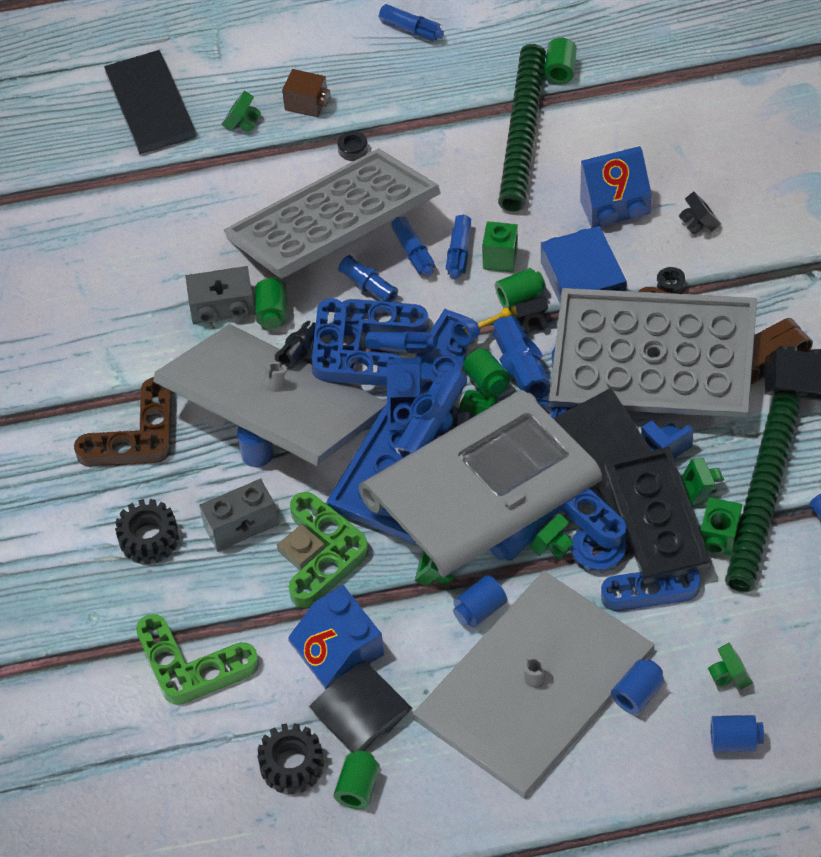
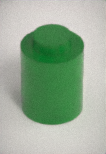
(560, 60)
(520, 288)
(270, 303)
(486, 372)
(357, 780)

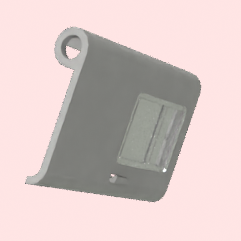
(482, 481)

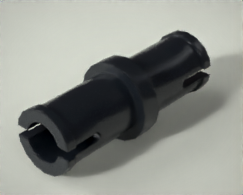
(296, 345)

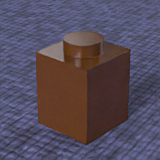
(305, 93)

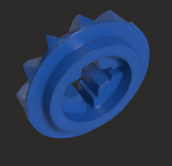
(583, 552)

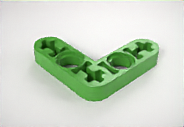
(335, 549)
(189, 673)

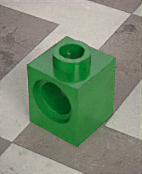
(500, 246)
(723, 515)

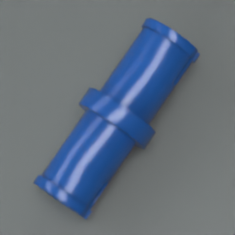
(368, 279)

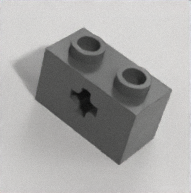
(220, 294)
(239, 514)

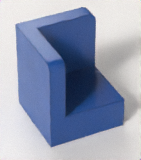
(670, 435)

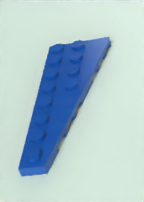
(380, 444)

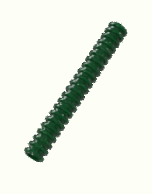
(522, 128)
(763, 493)

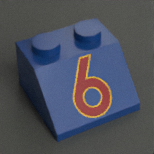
(615, 187)
(336, 637)

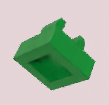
(240, 111)
(700, 481)
(553, 538)
(428, 572)
(730, 668)

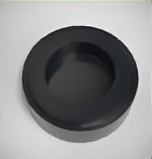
(352, 145)

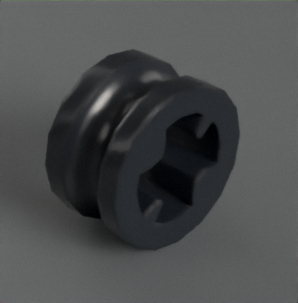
(671, 273)

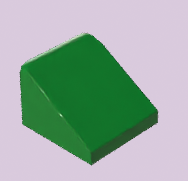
(476, 402)

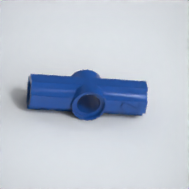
(521, 357)
(432, 411)

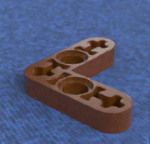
(146, 435)

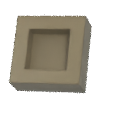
(300, 547)

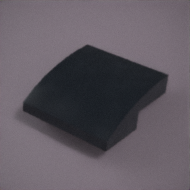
(360, 707)

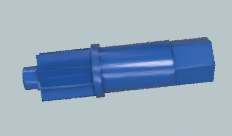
(416, 24)
(415, 250)
(458, 251)
(401, 341)

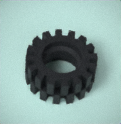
(148, 547)
(287, 740)

